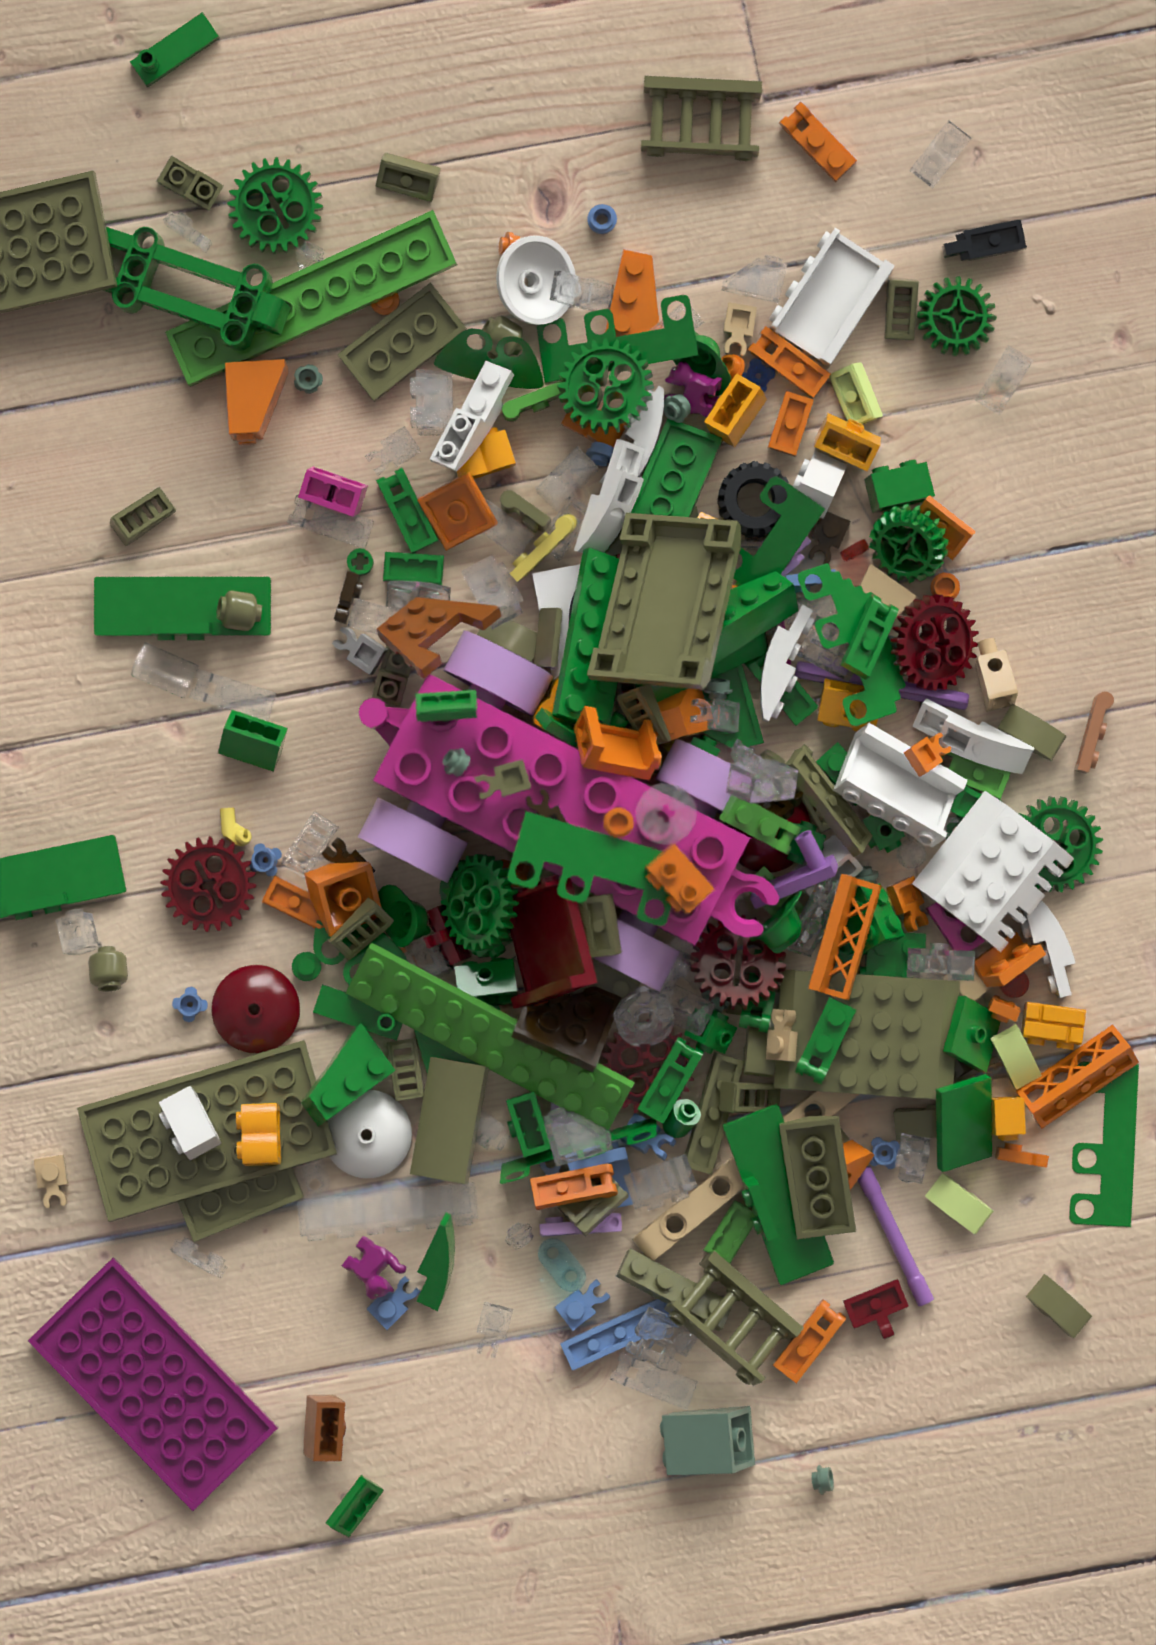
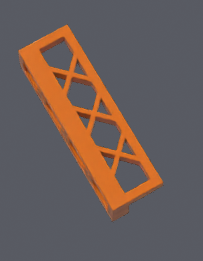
(834, 934)
(1081, 1080)

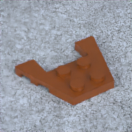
(425, 622)

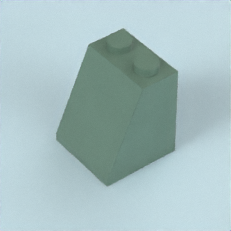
(708, 1441)

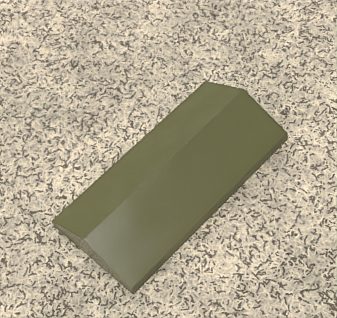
(817, 1176)

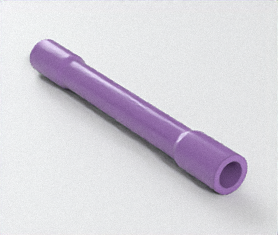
(914, 1278)

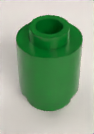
(682, 1118)

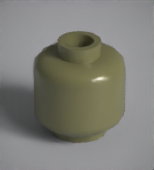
(500, 328)
(238, 610)
(108, 969)

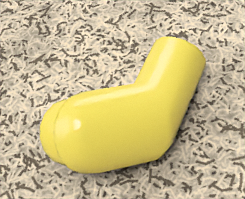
(232, 830)

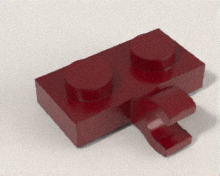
(450, 950)
(876, 1305)

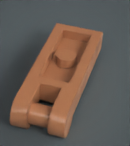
(1093, 732)

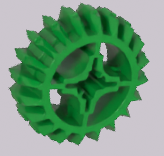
(970, 316)
(890, 543)

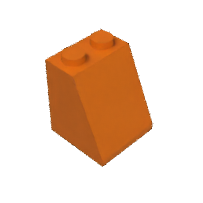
(252, 397)

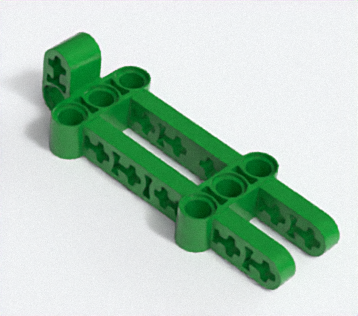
(267, 312)

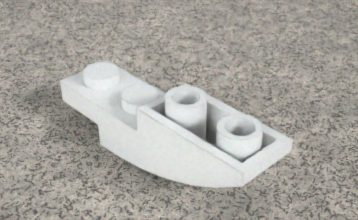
(475, 418)
(646, 431)
(617, 497)
(776, 673)
(972, 741)
(1044, 927)

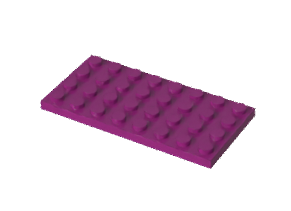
(153, 1384)

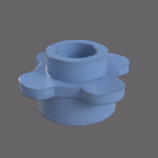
(258, 864)
(189, 996)
(891, 1148)

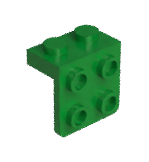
(884, 925)

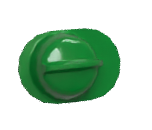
(708, 361)
(408, 916)
(783, 927)

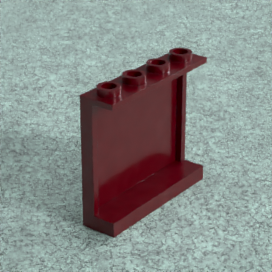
(549, 943)

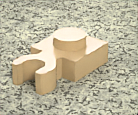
(739, 323)
(781, 1040)
(51, 1174)

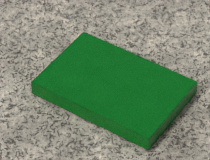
(964, 1122)

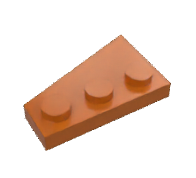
(634, 295)

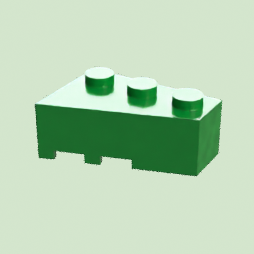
(349, 1075)

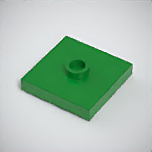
(971, 1034)

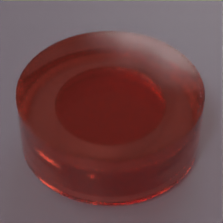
(854, 550)
(1016, 987)

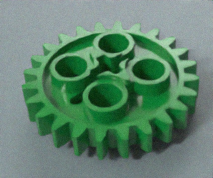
(252, 217)
(580, 381)
(1082, 851)
(479, 902)

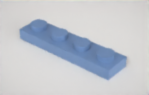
(606, 1337)

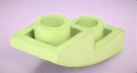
(1016, 1057)
(959, 1203)

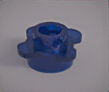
(757, 367)

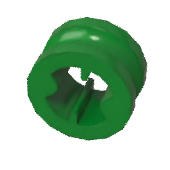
(353, 556)

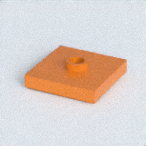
(457, 511)

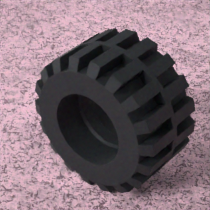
(732, 484)

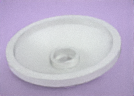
(536, 260)
(389, 1140)

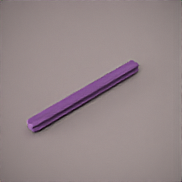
(945, 698)

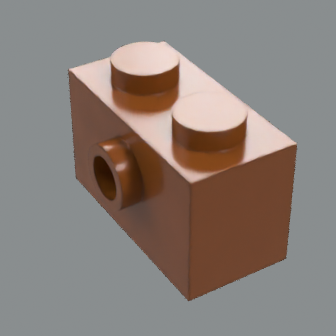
(324, 1428)

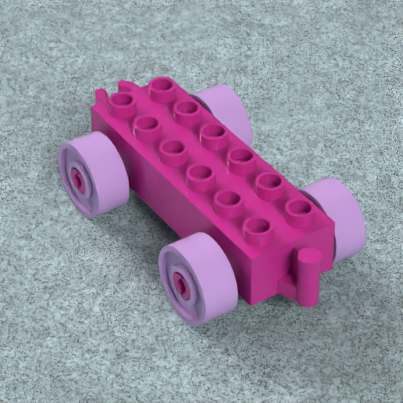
(583, 795)

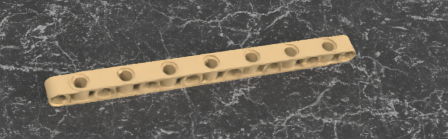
(702, 1200)

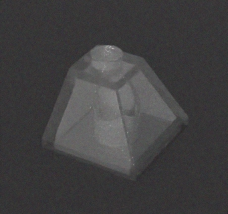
(575, 1136)

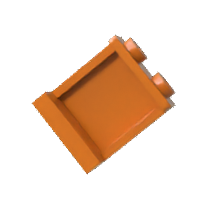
(616, 748)

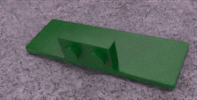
(173, 606)
(60, 877)
(762, 1168)

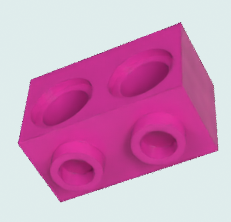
(333, 491)
(951, 929)

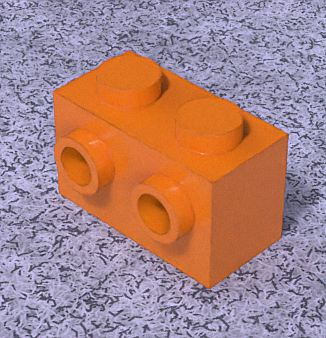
(679, 879)

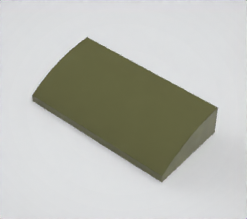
(449, 1120)

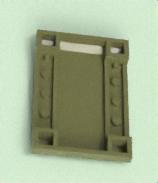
(667, 601)
(891, 1042)

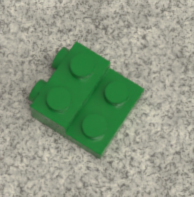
(892, 957)

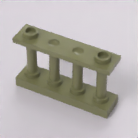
(688, 90)
(760, 1308)

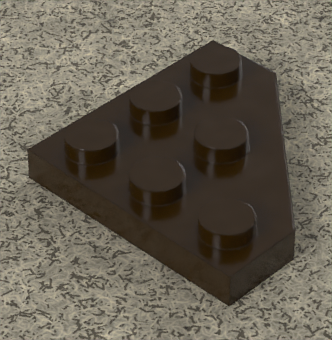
(570, 1026)

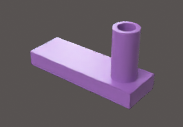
(816, 871)

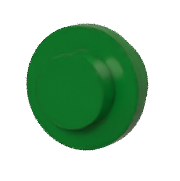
(306, 966)

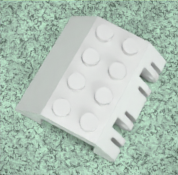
(991, 869)

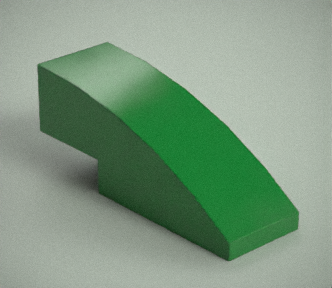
(438, 1265)

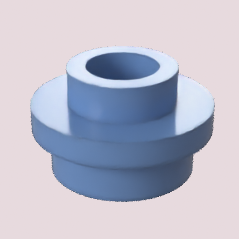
(602, 209)
(600, 453)

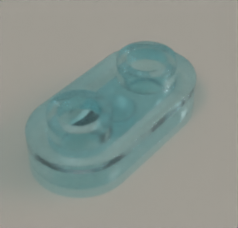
(562, 1264)

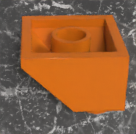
(677, 712)
(339, 891)

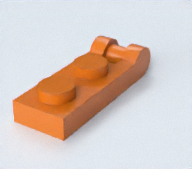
(818, 142)
(790, 363)
(573, 1186)
(809, 1343)

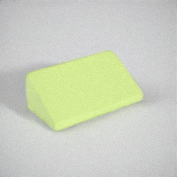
(855, 394)

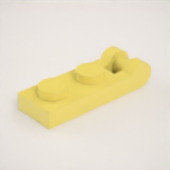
(544, 546)

